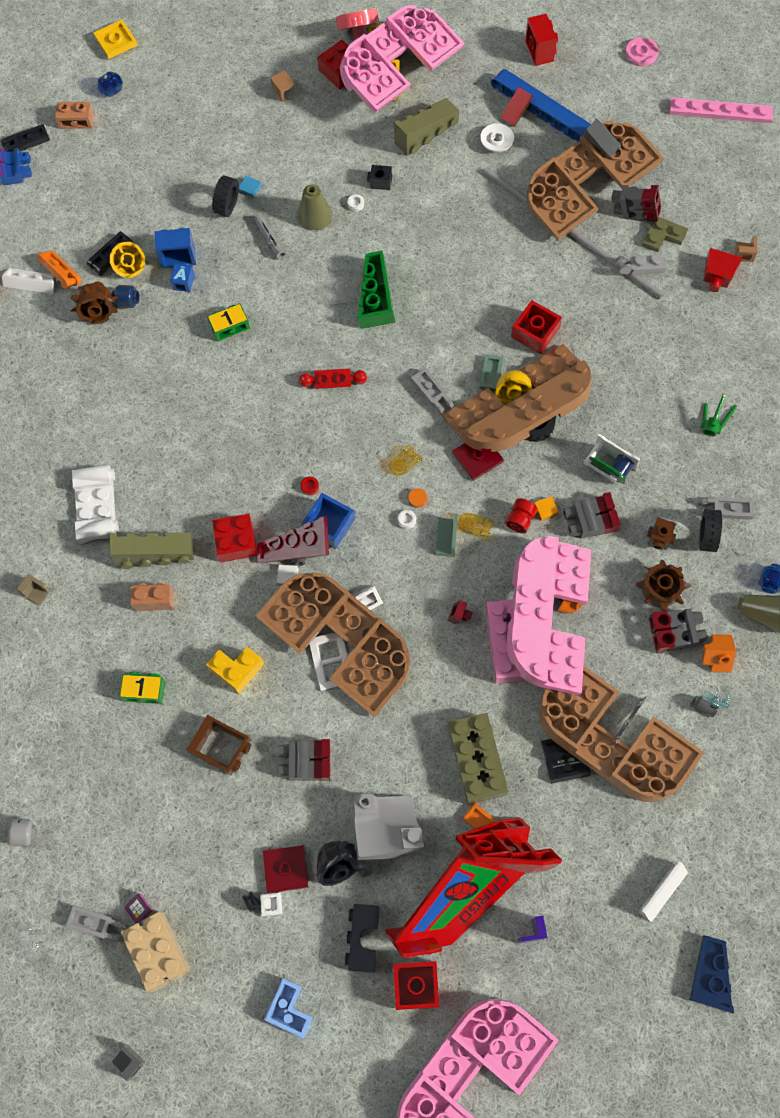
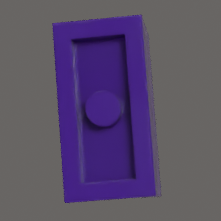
(539, 931)

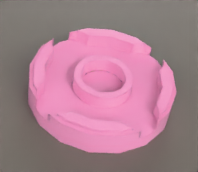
(641, 51)

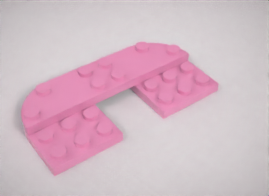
(368, 59)
(539, 574)
(486, 1034)

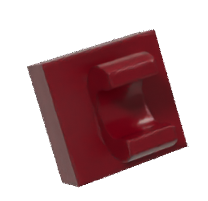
(459, 613)

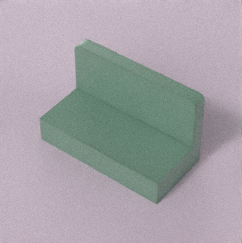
(446, 536)

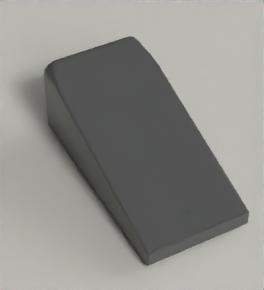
(602, 138)

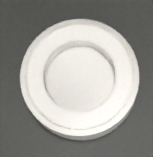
(355, 203)
(406, 519)

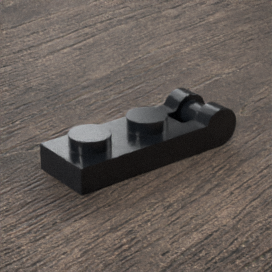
(26, 139)
(104, 253)

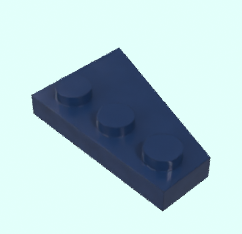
(711, 976)

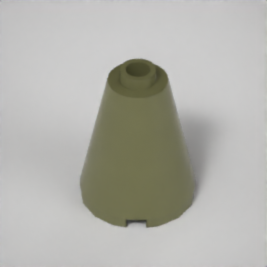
(314, 210)
(762, 609)

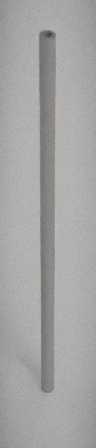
(583, 240)

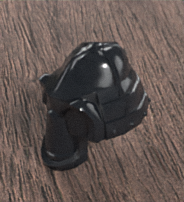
(338, 863)

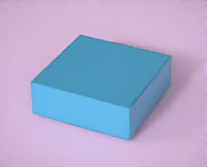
(249, 186)

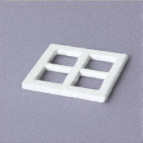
(324, 685)

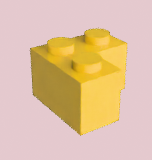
(238, 672)

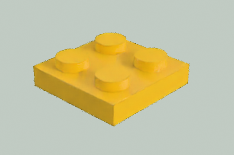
(115, 39)

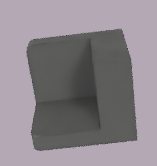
(128, 1062)

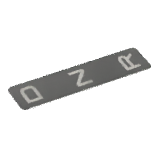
(629, 720)

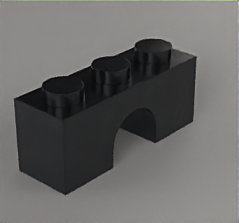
(362, 918)

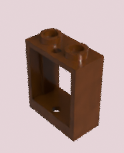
(203, 734)

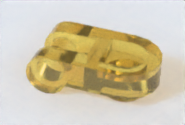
(399, 466)
(468, 524)

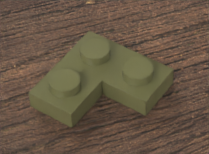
(663, 230)

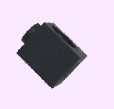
(380, 177)

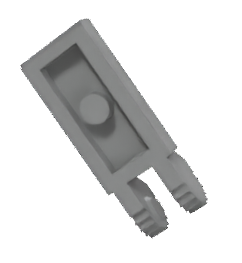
(641, 264)
(431, 390)
(731, 507)
(93, 923)

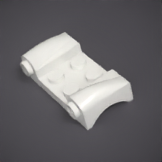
(94, 503)

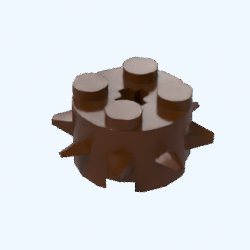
(94, 303)
(657, 594)

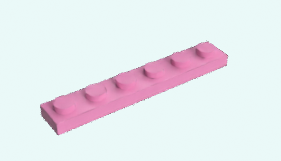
(720, 110)

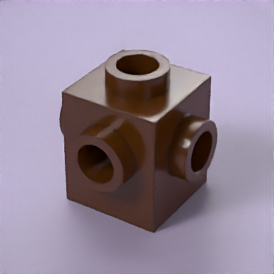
(661, 534)

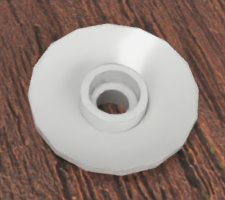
(497, 132)

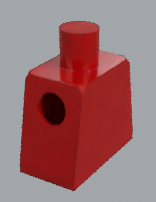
(720, 269)

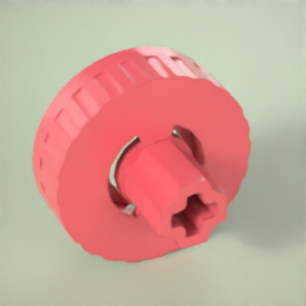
(357, 21)

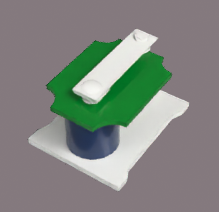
(620, 467)

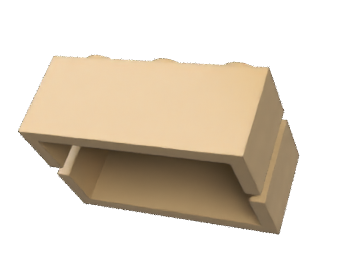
(155, 952)

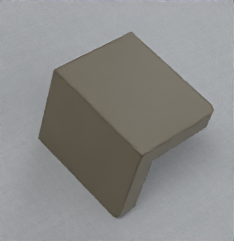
(34, 589)

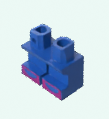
(12, 166)

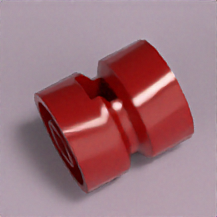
(521, 514)

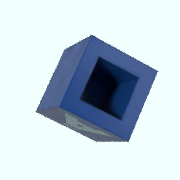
(182, 277)

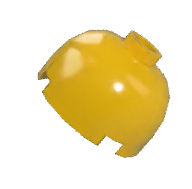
(127, 259)
(512, 386)

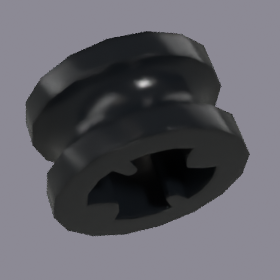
(251, 901)

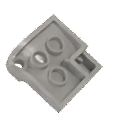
(385, 827)

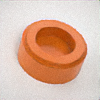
(417, 498)

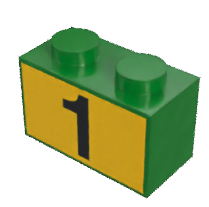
(228, 322)
(142, 688)

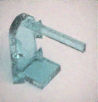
(722, 703)

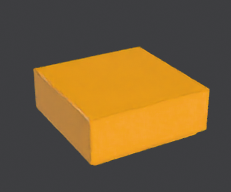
(546, 508)

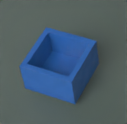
(175, 247)
(338, 517)

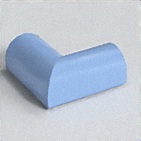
(282, 1011)

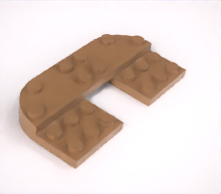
(555, 188)
(558, 386)
(379, 655)
(646, 771)

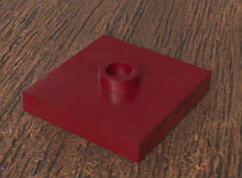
(477, 462)
(285, 869)

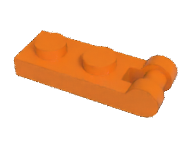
(59, 269)

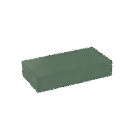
(491, 372)

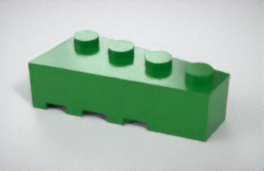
(376, 297)

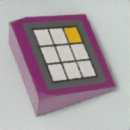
(138, 908)

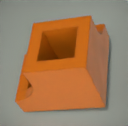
(719, 653)

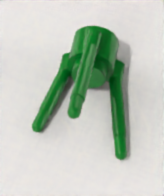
(712, 426)

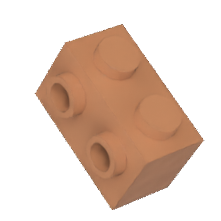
(74, 115)
(152, 597)

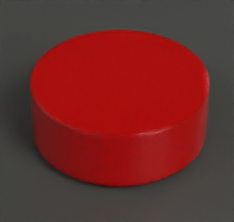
(309, 485)

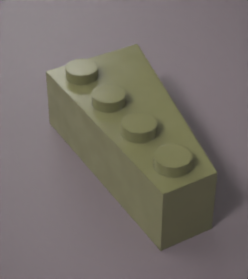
(426, 125)
(151, 549)

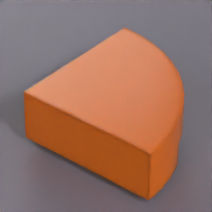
(568, 606)

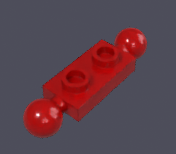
(332, 378)

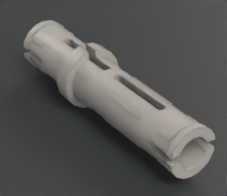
(270, 236)

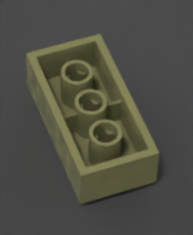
(469, 769)

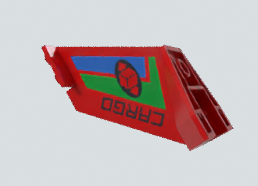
(482, 871)

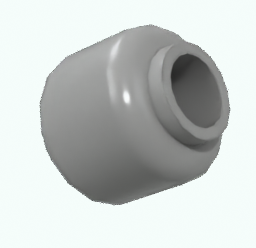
(20, 832)

